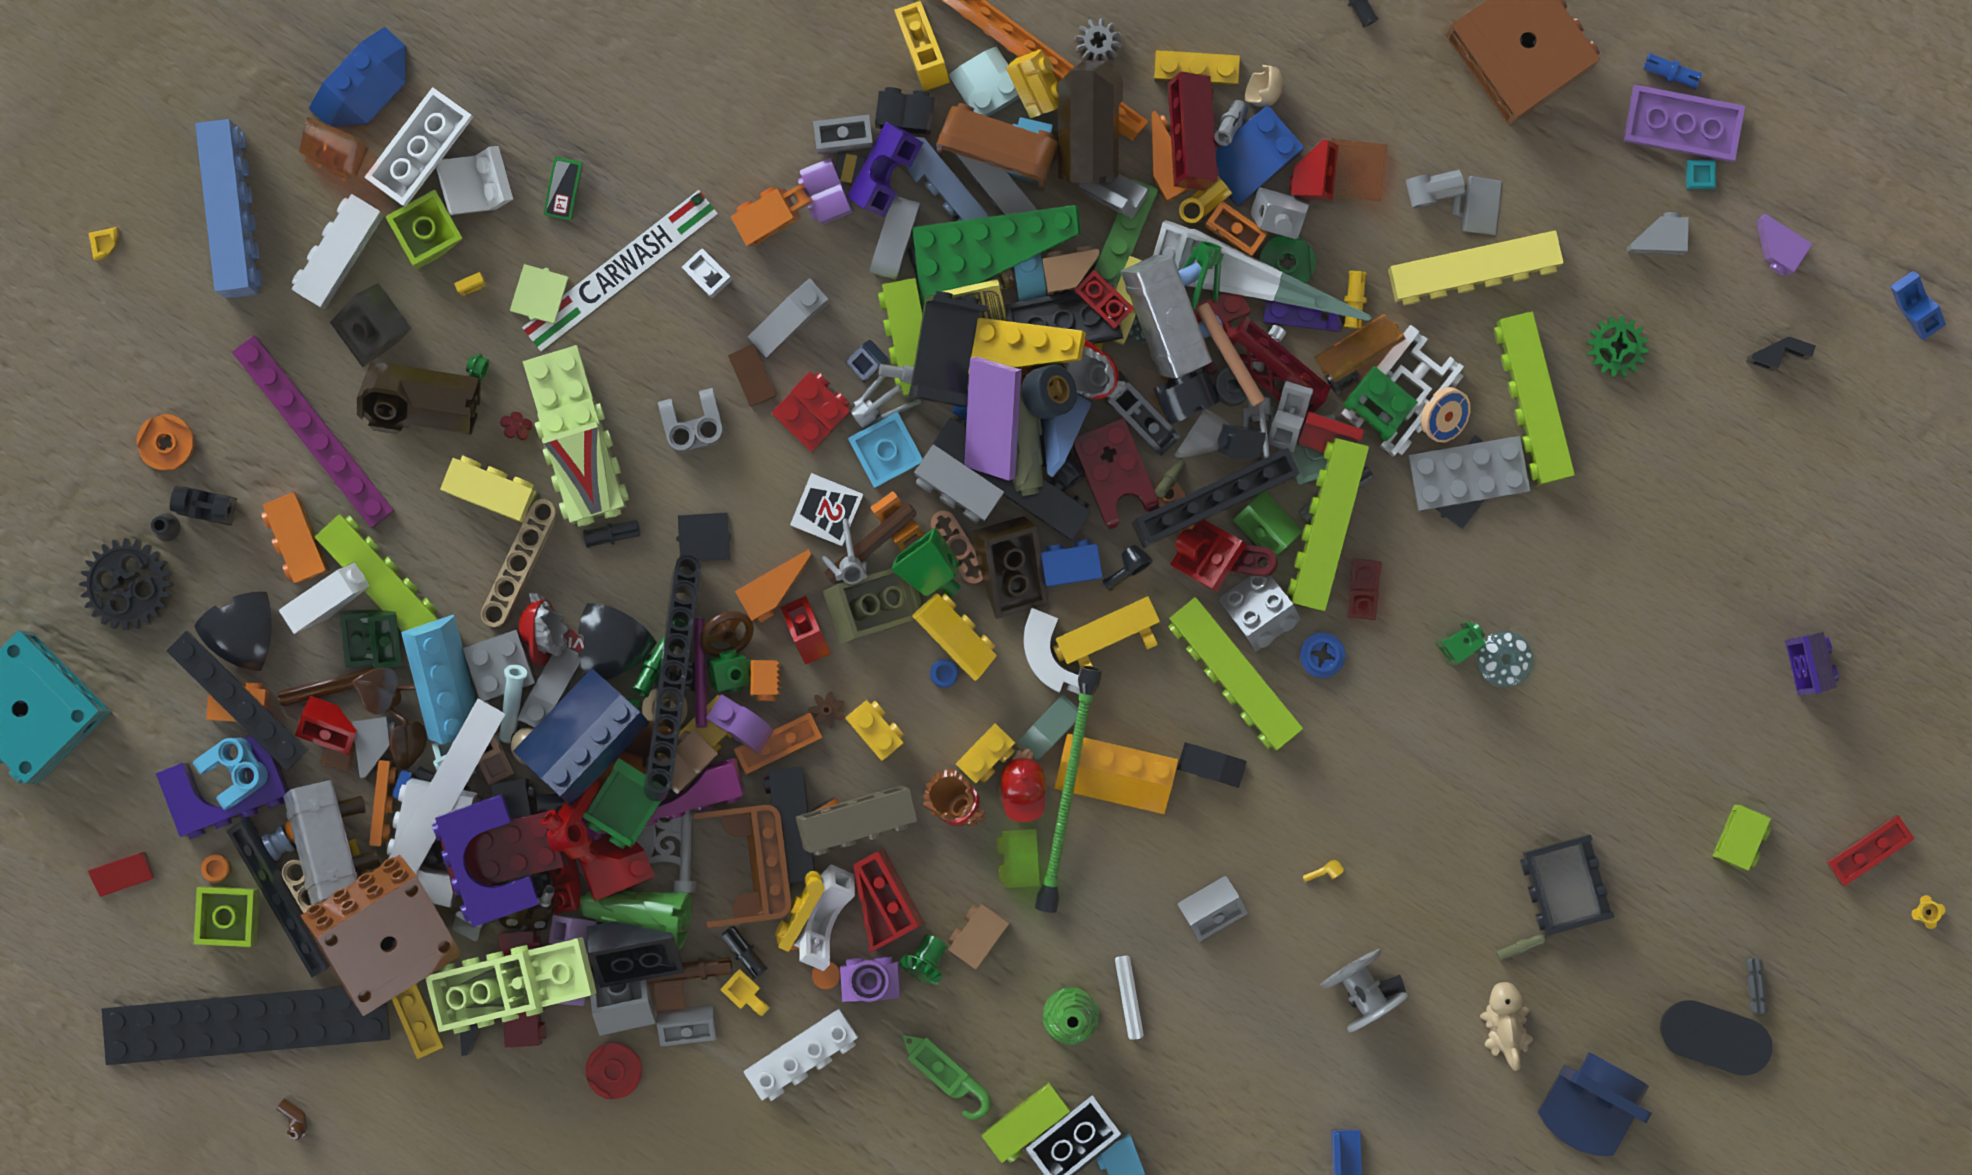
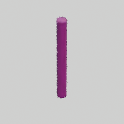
(699, 675)

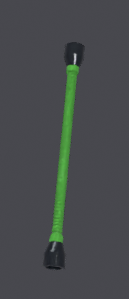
(1048, 895)

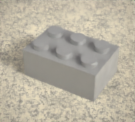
(958, 485)

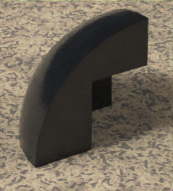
(239, 630)
(612, 641)

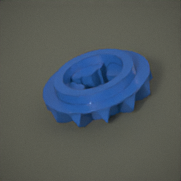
(1334, 649)

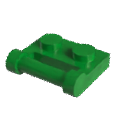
(1386, 396)

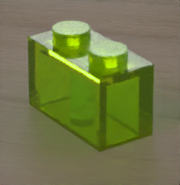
(1020, 858)

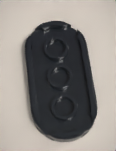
(1716, 1037)

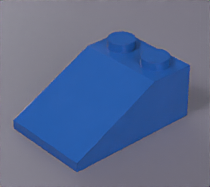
(1256, 154)

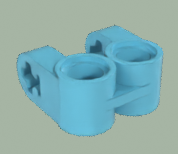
(237, 767)

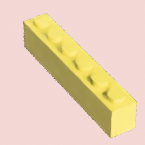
(1475, 266)

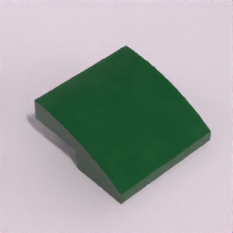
(370, 638)

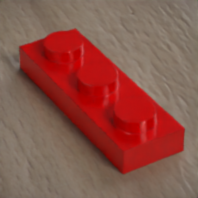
(1870, 850)

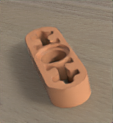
(970, 549)

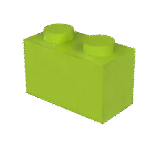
(1742, 837)

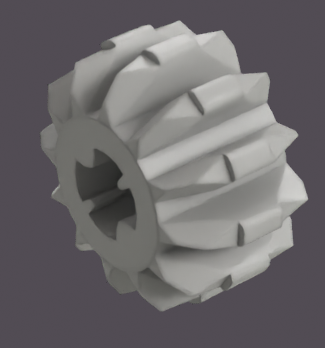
(1087, 38)

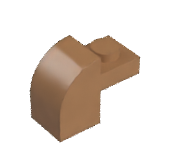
(495, 761)

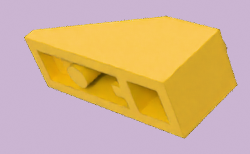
(922, 46)

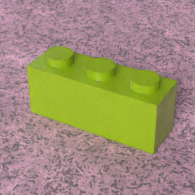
(1025, 1123)

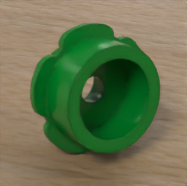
(478, 366)

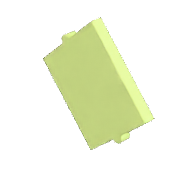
(539, 294)

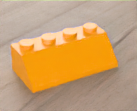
(1120, 774)

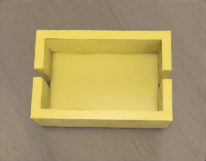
(489, 488)

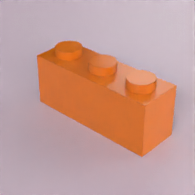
(294, 538)

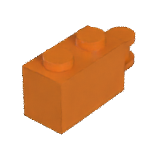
(769, 213)

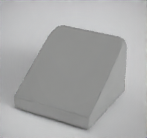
(466, 928)

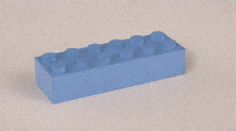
(228, 208)

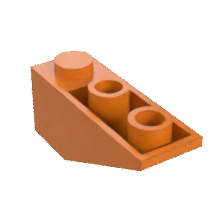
(1162, 159)

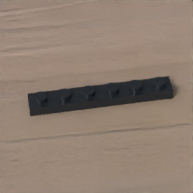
(237, 700)
(278, 895)

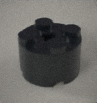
(1186, 395)

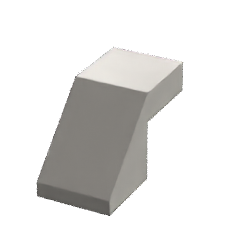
(1290, 416)

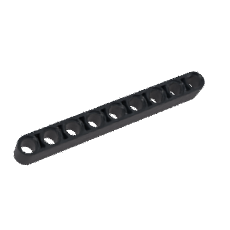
(672, 689)

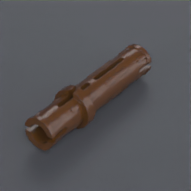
(699, 969)

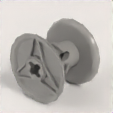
(1369, 997)

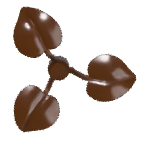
(380, 694)

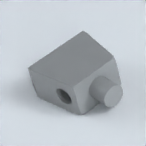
(1281, 212)

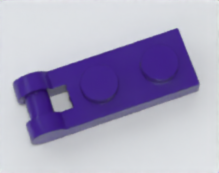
(1297, 316)

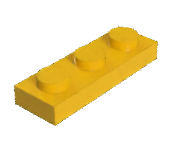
(1221, 68)

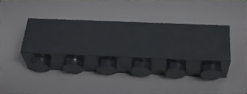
(1215, 498)
(1048, 505)

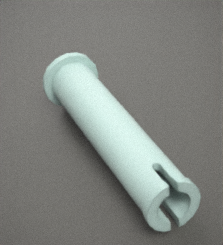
(512, 699)

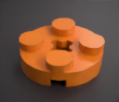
(150, 448)

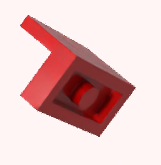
(1319, 430)

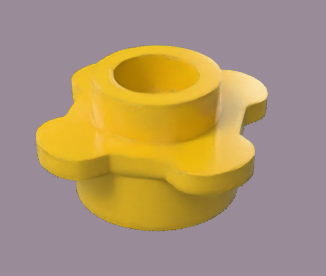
(1936, 909)

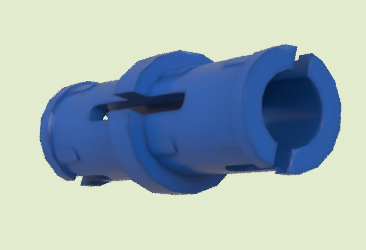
(1672, 71)

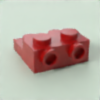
(812, 411)

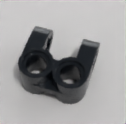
(203, 505)

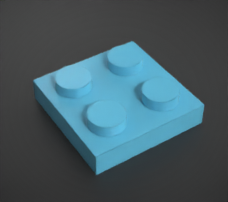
(885, 450)

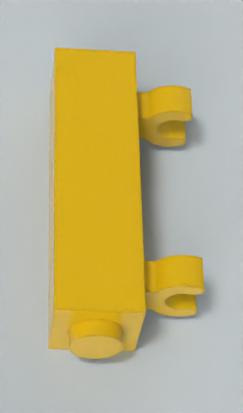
(1107, 631)

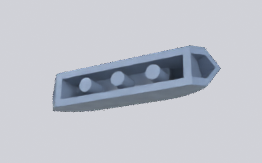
(945, 183)

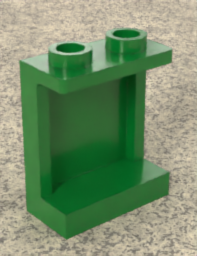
(622, 805)

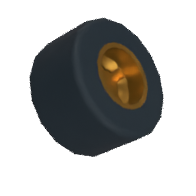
(1049, 392)

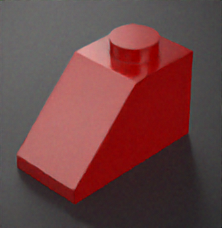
(1315, 173)
(805, 630)
(326, 726)

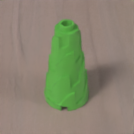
(645, 909)
(1069, 1003)

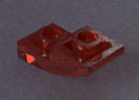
(1364, 589)

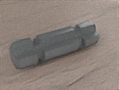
(1756, 986)

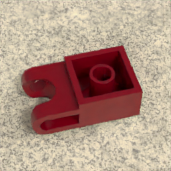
(1114, 479)

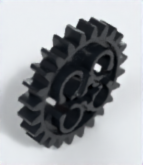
(115, 561)

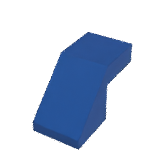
(1916, 306)

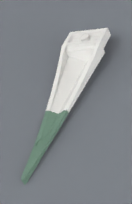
(1247, 275)

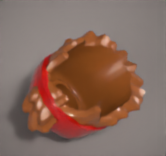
(953, 799)

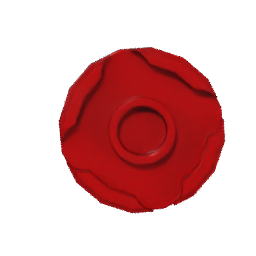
(613, 1070)

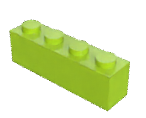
(903, 324)

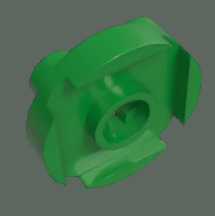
(1297, 250)

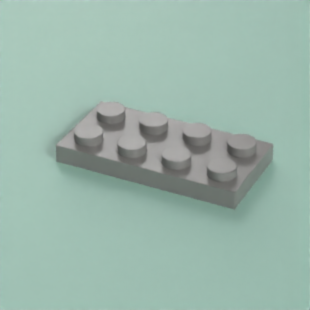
(1468, 473)

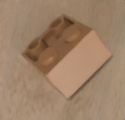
(1067, 271)

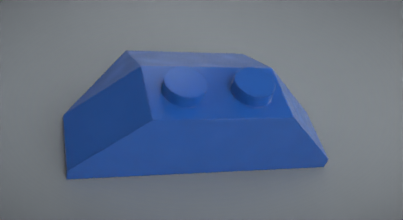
(362, 82)

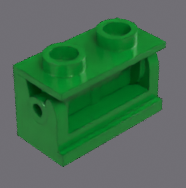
(1462, 643)

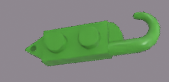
(946, 1073)

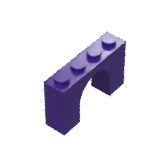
(194, 814)
(481, 901)

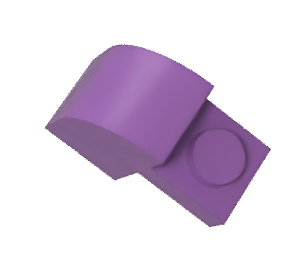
(740, 723)

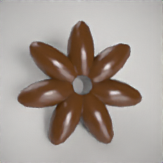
(822, 704)

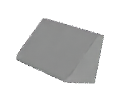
(686, 1025)

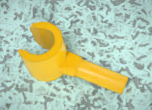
(1333, 868)

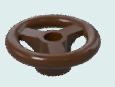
(723, 629)

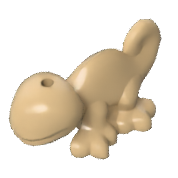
(1505, 1020)

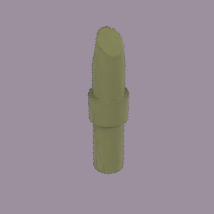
(1170, 478)
(1521, 947)

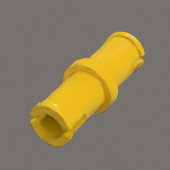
(1355, 297)

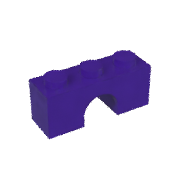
(872, 184)

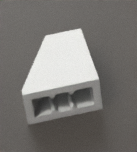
(324, 598)

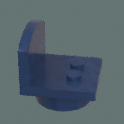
(1593, 1106)

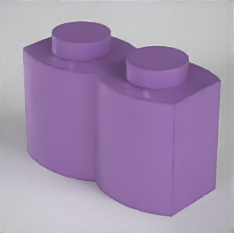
(826, 191)

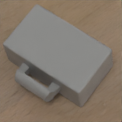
(1480, 206)

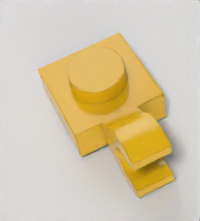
(743, 991)

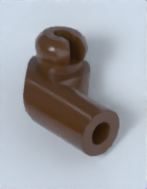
(296, 1119)

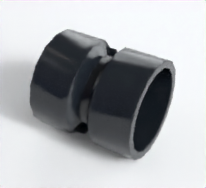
(1229, 389)

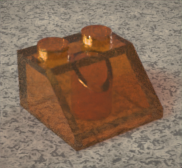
(332, 148)

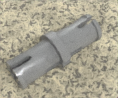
(1231, 122)

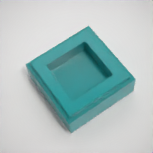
(1701, 174)

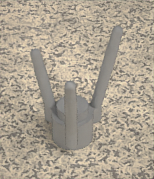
(866, 412)
(1260, 414)
(850, 567)

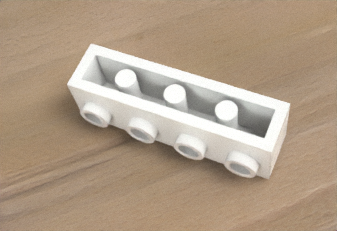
(801, 1054)

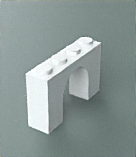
(435, 881)

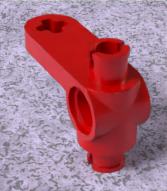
(567, 830)

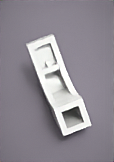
(1038, 653)
(815, 935)

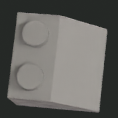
(621, 1006)

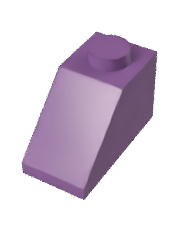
(1781, 245)

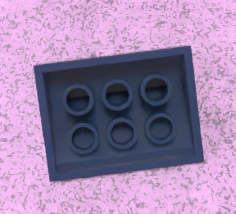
(581, 736)

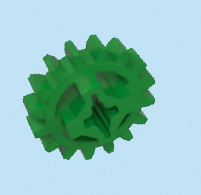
(1629, 348)

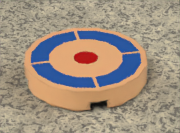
(1445, 414)

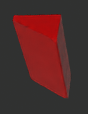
(121, 874)

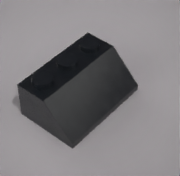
(1075, 1140)

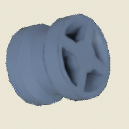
(278, 843)

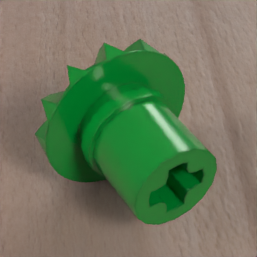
(925, 960)

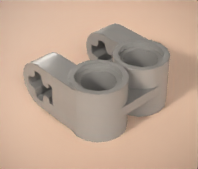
(693, 427)

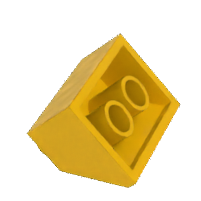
(955, 635)

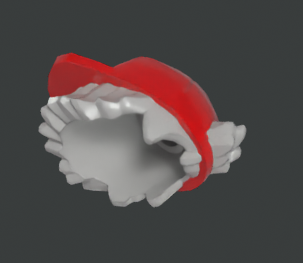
(1095, 374)
(542, 630)

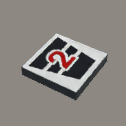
(824, 508)

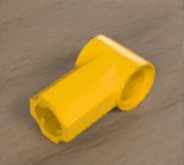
(1206, 201)

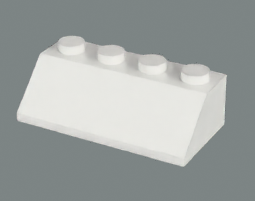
(418, 147)

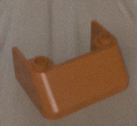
(998, 144)
(767, 861)

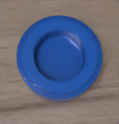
(944, 673)

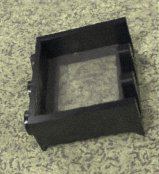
(1566, 885)

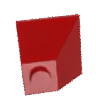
(615, 868)

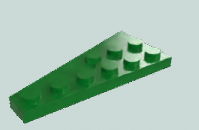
(985, 247)

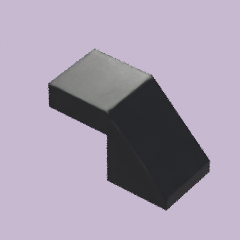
(1771, 356)
(1211, 765)

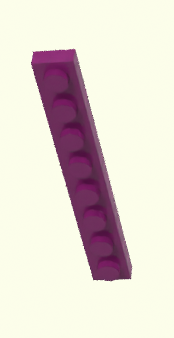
(313, 431)

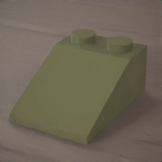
(871, 605)

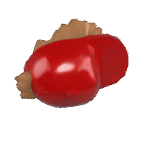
(1022, 787)

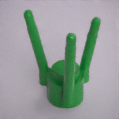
(1207, 256)

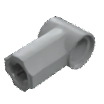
(1428, 189)

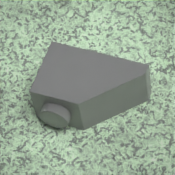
(1663, 236)
(372, 743)

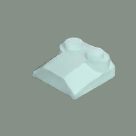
(985, 82)

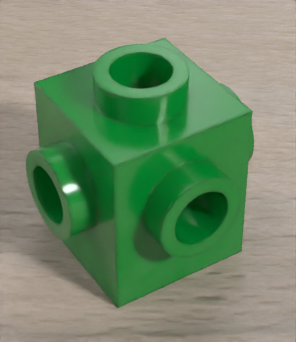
(729, 671)

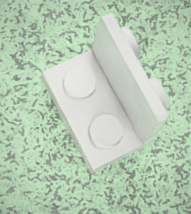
(474, 182)

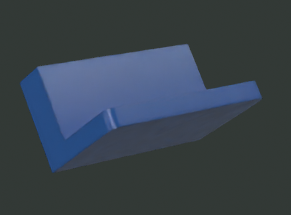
(1346, 1152)

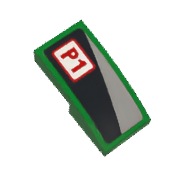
(563, 188)

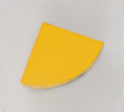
(103, 242)

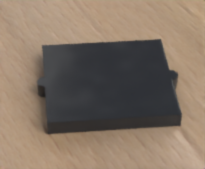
(704, 536)

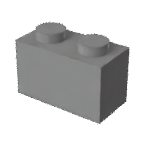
(843, 134)

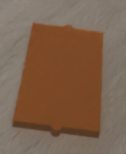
(1359, 348)

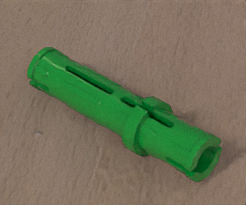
(651, 668)

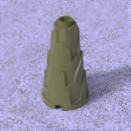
(1029, 452)

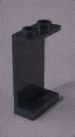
(945, 349)

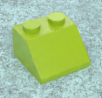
(424, 229)

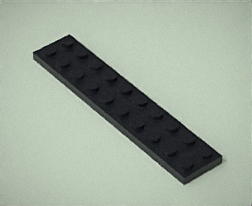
(238, 1025)

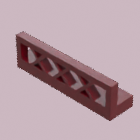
(1279, 360)

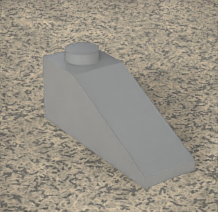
(789, 318)
(550, 687)

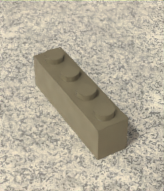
(856, 819)

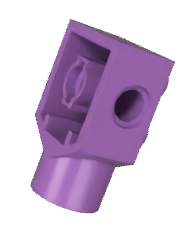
(870, 979)

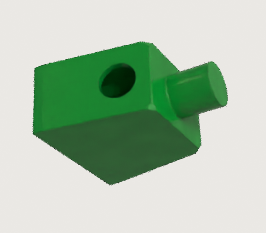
(928, 565)

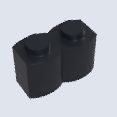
(905, 111)

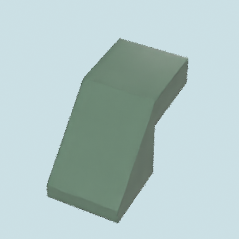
(1050, 727)

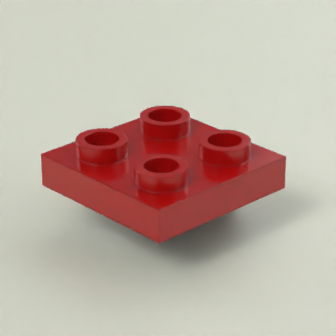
(1206, 554)

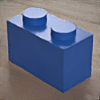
(1071, 564)

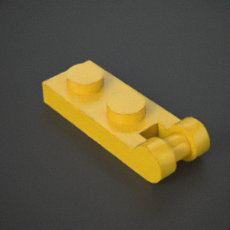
(800, 911)

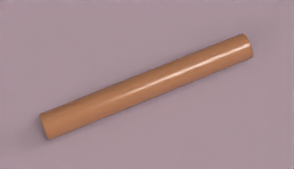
(1230, 354)

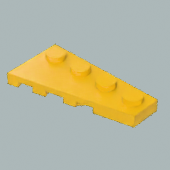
(1026, 344)

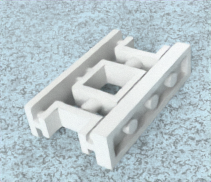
(1426, 363)

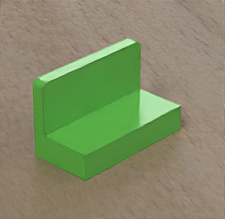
(1267, 524)

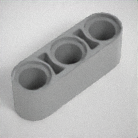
(895, 237)

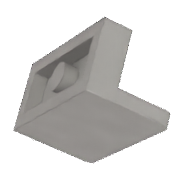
(1120, 195)
(1212, 908)

